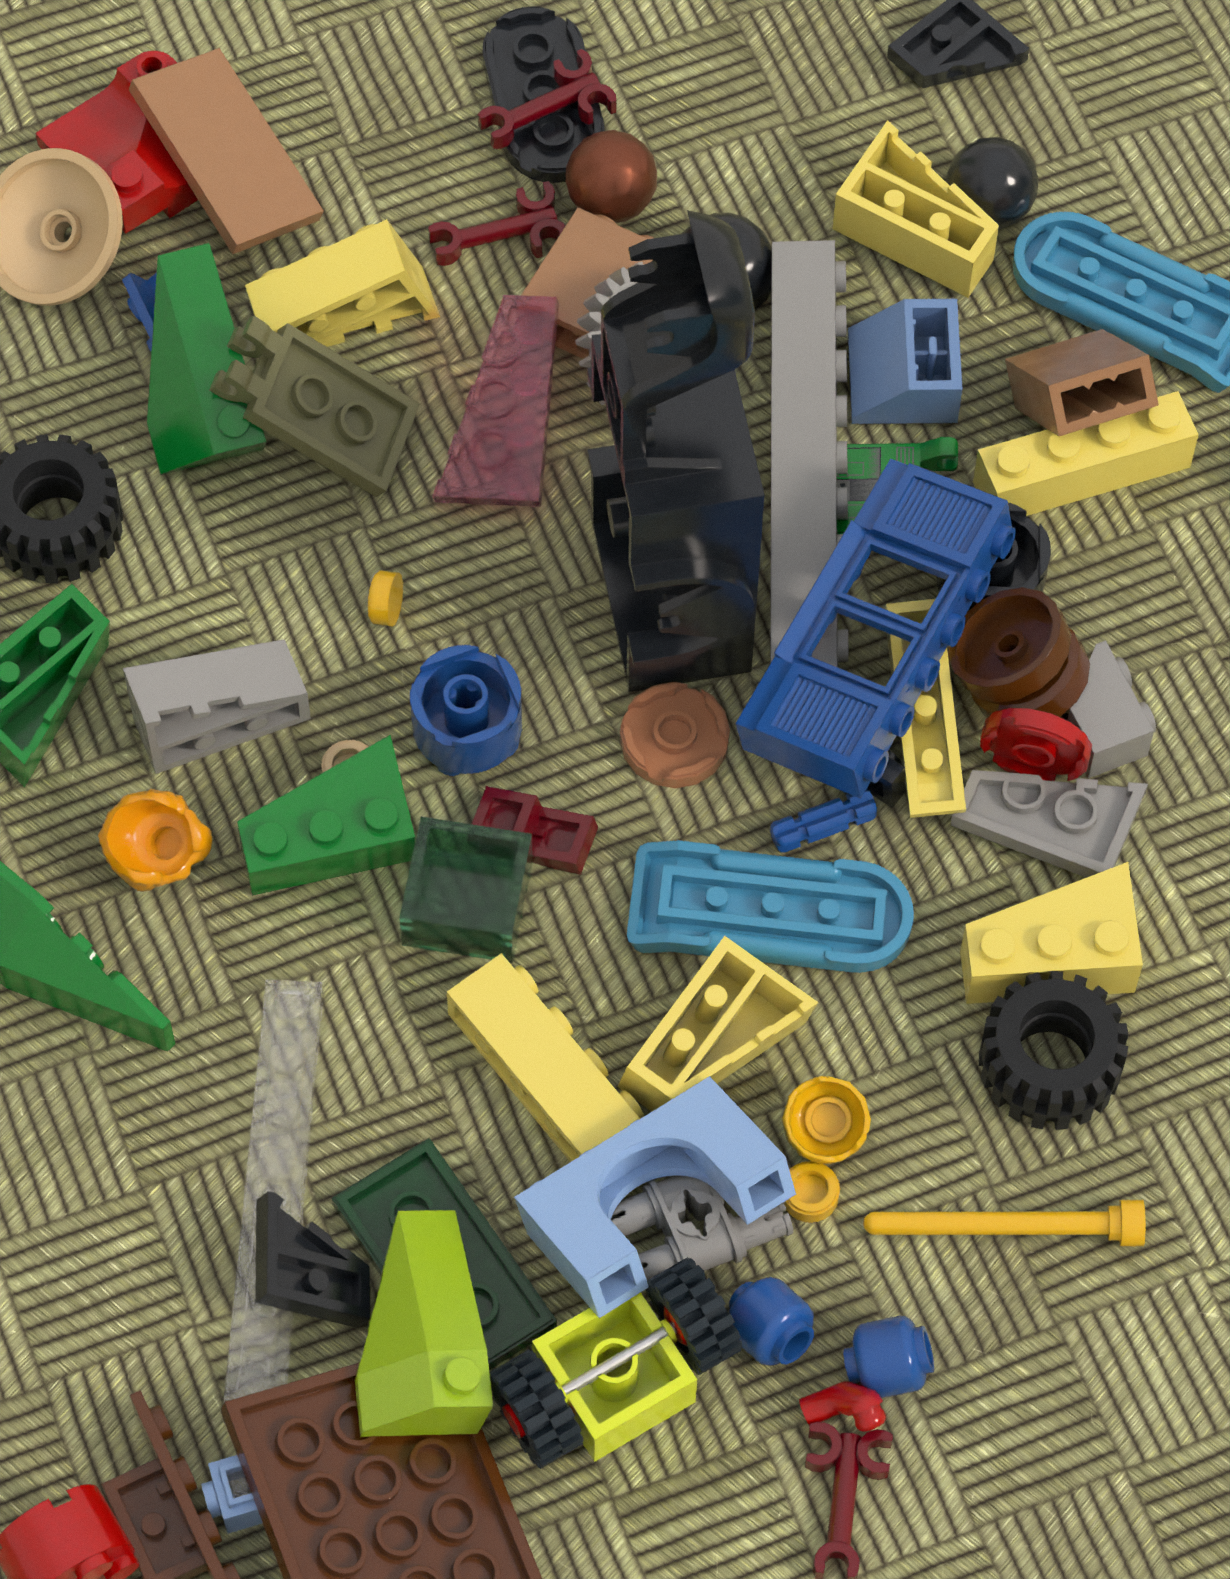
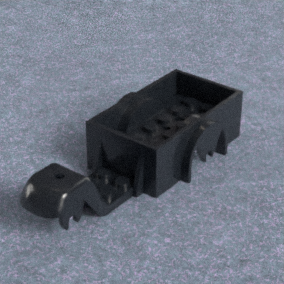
(681, 484)

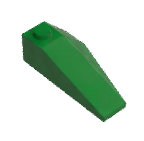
(188, 349)
(66, 971)

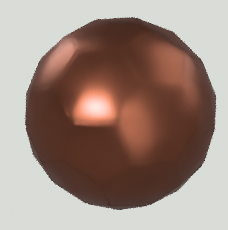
(611, 175)

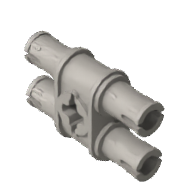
(723, 1236)

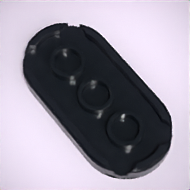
(521, 68)

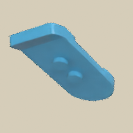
(1129, 292)
(770, 905)

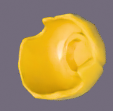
(826, 1120)

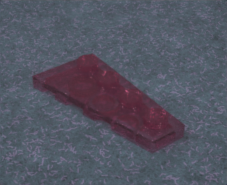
(506, 417)

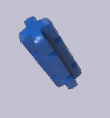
(822, 821)

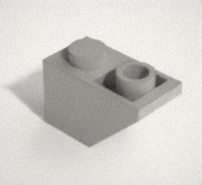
(1111, 714)

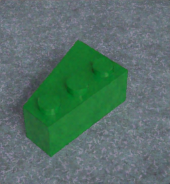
(331, 825)

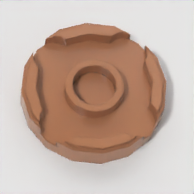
(674, 735)

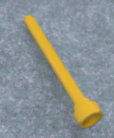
(1119, 1222)

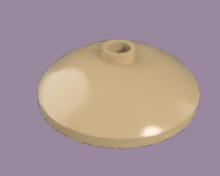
(37, 204)

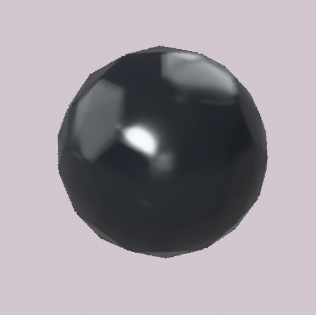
(997, 178)

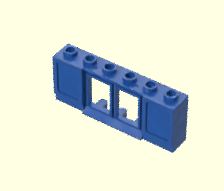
(838, 722)

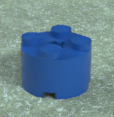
(466, 710)

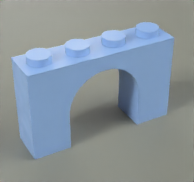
(690, 1136)

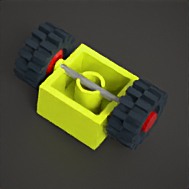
(618, 1372)

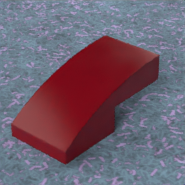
(558, 836)

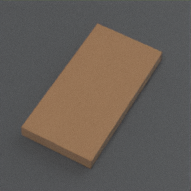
(226, 150)

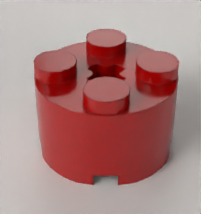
(68, 1541)

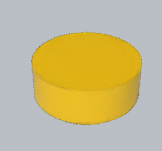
(385, 598)
(815, 1190)

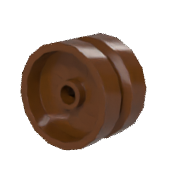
(1020, 654)

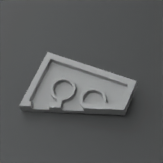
(1057, 822)

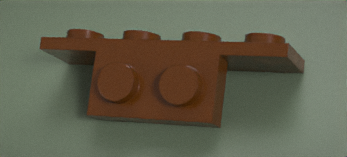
(159, 1513)

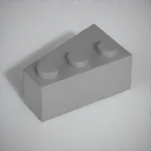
(214, 701)

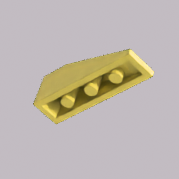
(931, 741)

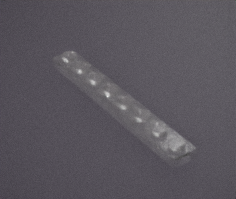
(275, 1164)

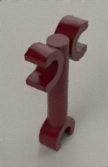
(574, 85)
(534, 218)
(848, 1455)

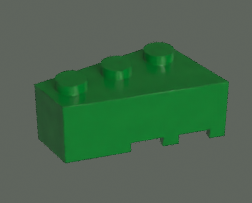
(44, 674)

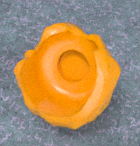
(153, 839)

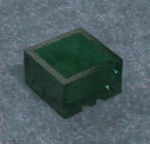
(466, 889)

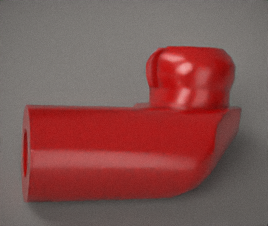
(845, 1399)

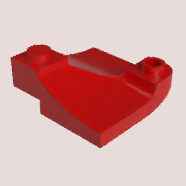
(124, 145)

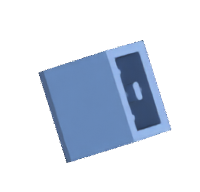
(906, 364)

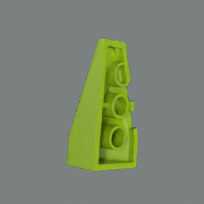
(425, 1339)

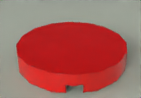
(1036, 743)

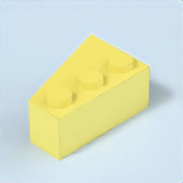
(914, 216)
(345, 287)
(1073, 929)
(716, 1026)

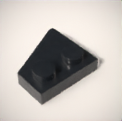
(955, 44)
(306, 1270)

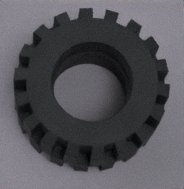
(66, 543)
(1062, 1009)

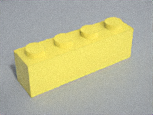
(1056, 470)
(539, 1058)

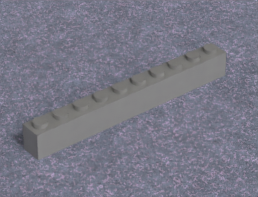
(805, 431)

